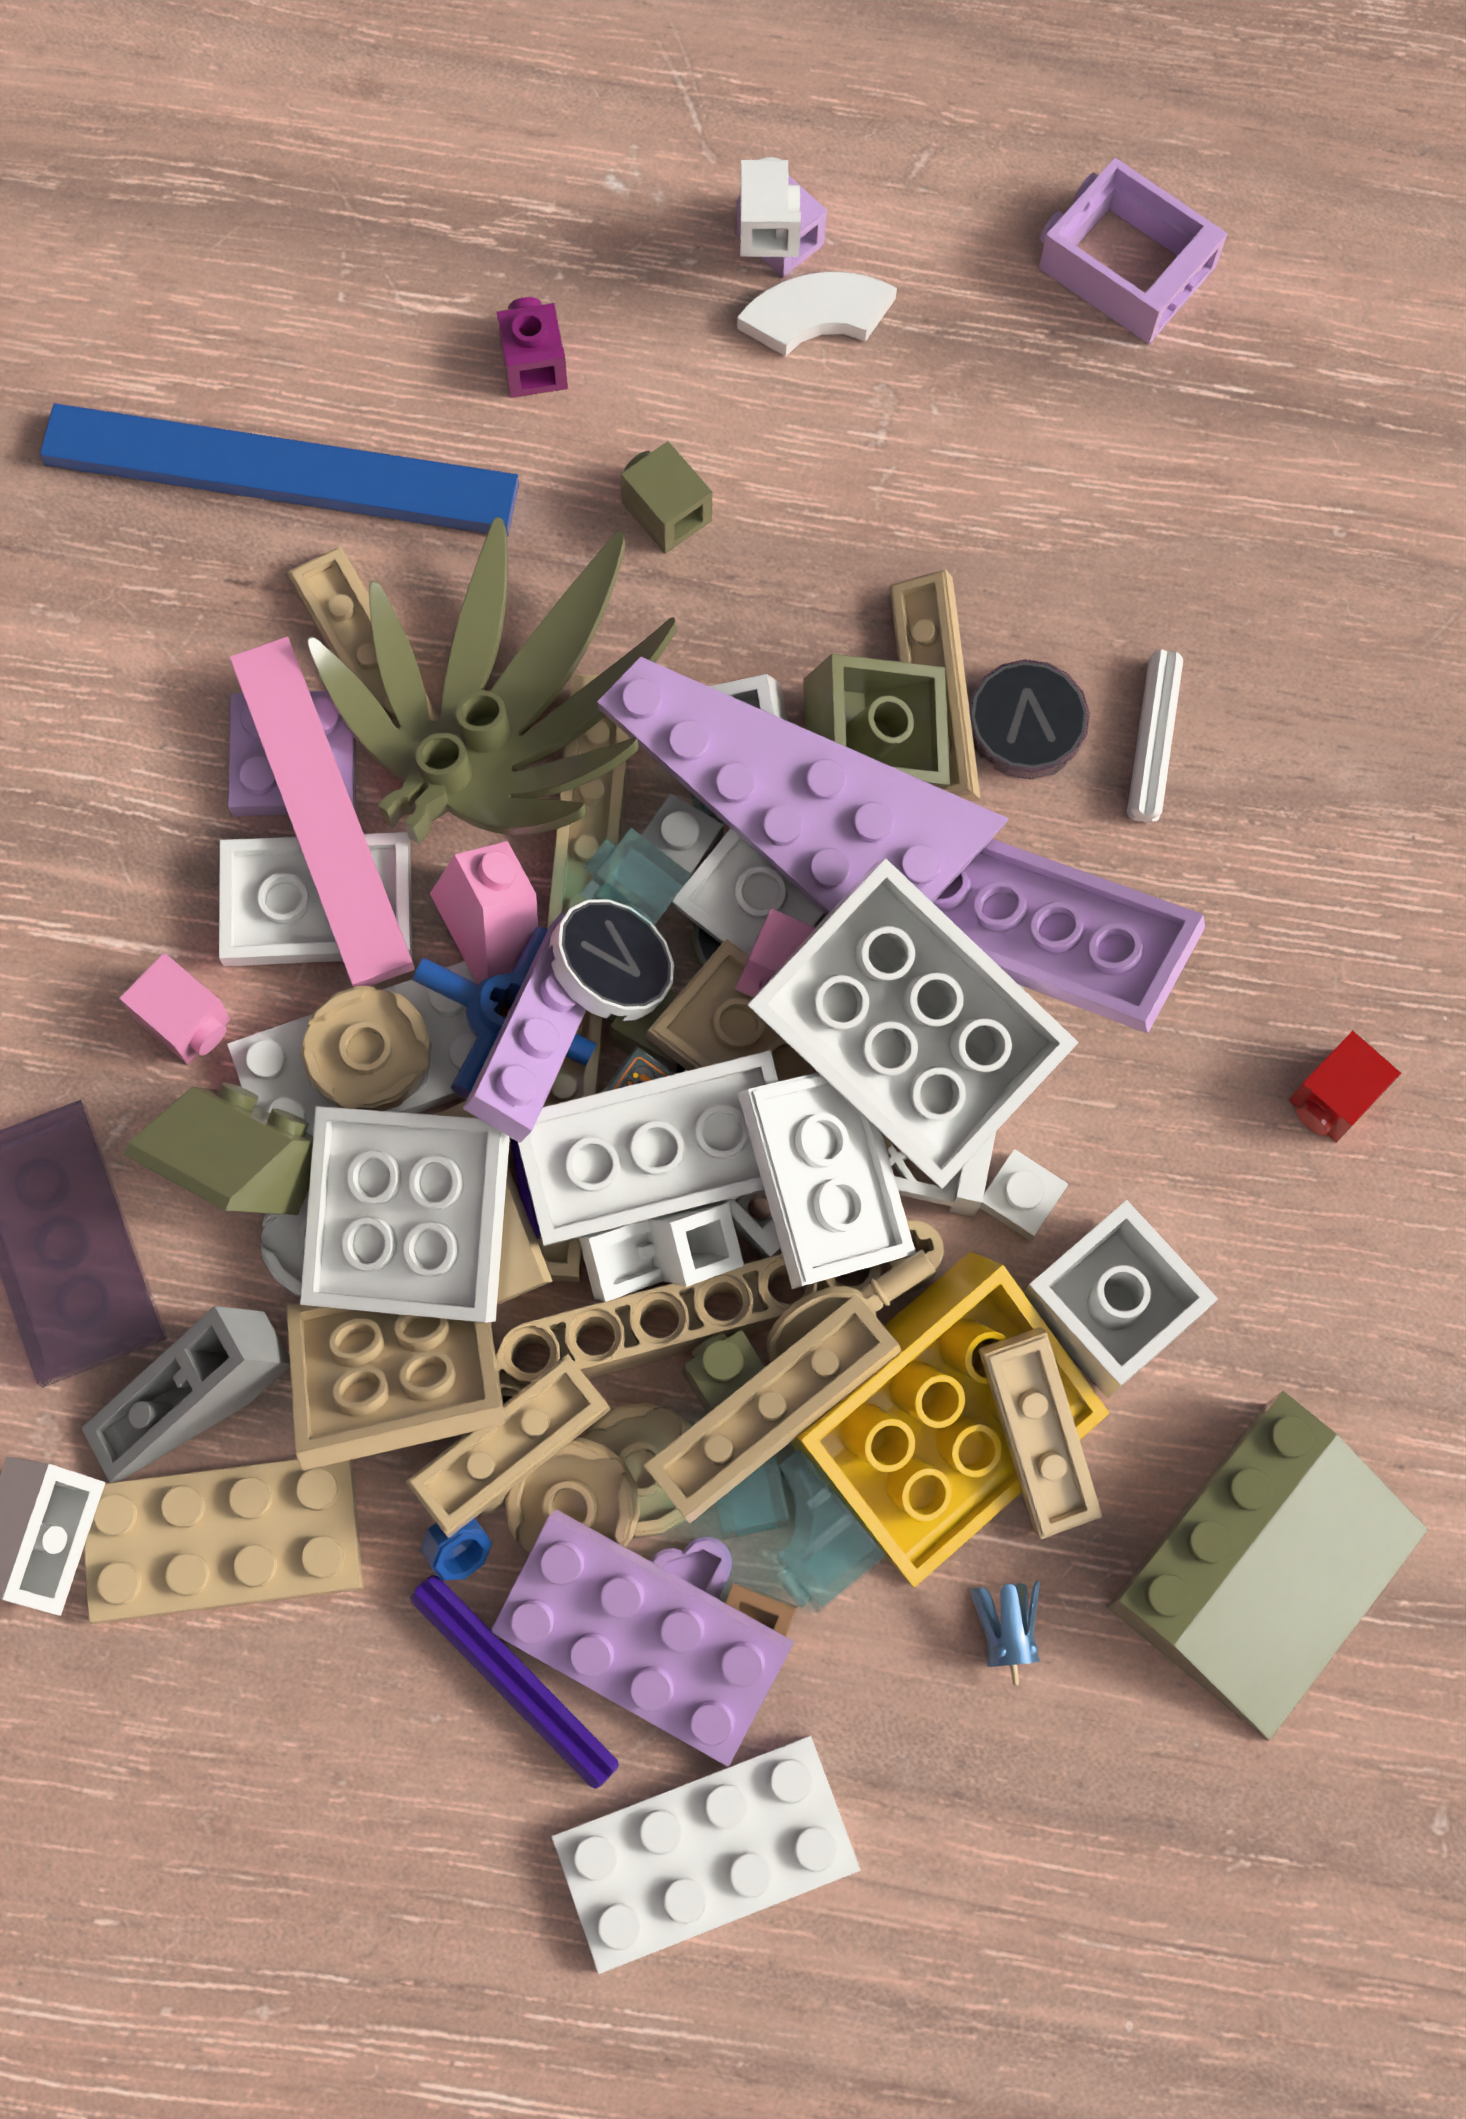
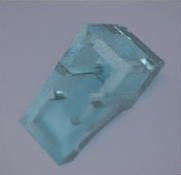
(827, 1541)

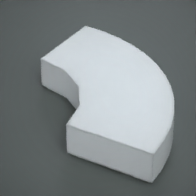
(815, 307)

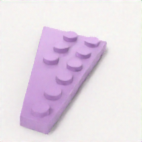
(795, 795)

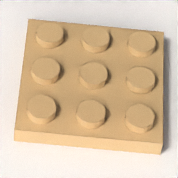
(386, 1381)

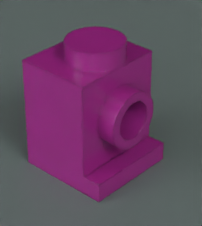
(532, 347)

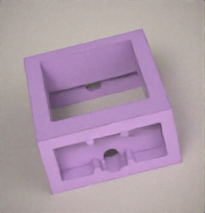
(1154, 213)

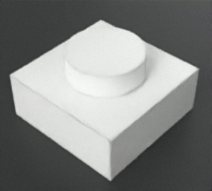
(1022, 1195)

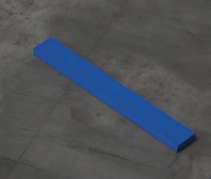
(278, 469)

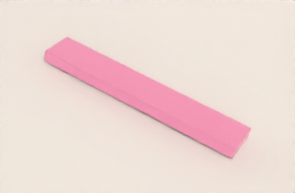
(322, 814)

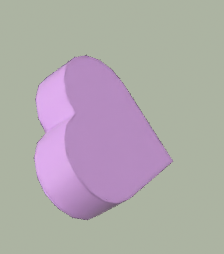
(703, 1564)

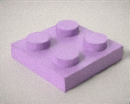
(251, 779)

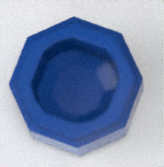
(460, 1554)

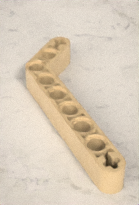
(635, 1347)

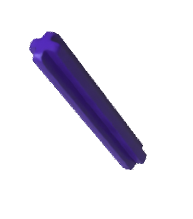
(514, 1681)

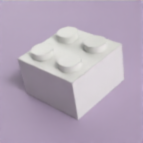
(1118, 1298)

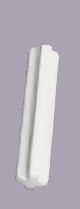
(1155, 736)

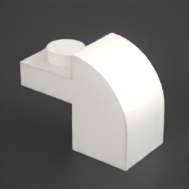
(669, 1248)

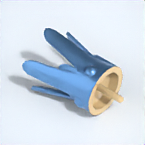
(1014, 1638)

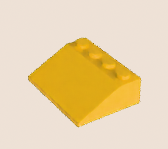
(921, 1439)

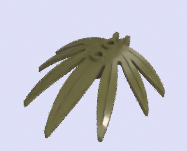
(479, 741)

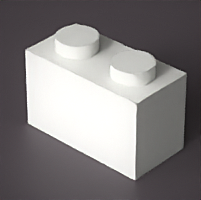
(42, 1531)

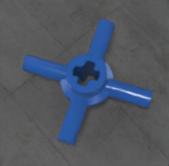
(482, 1006)

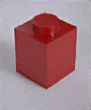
(1343, 1087)

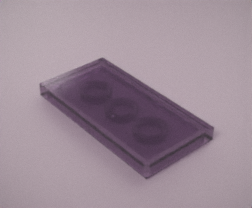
(69, 1249)

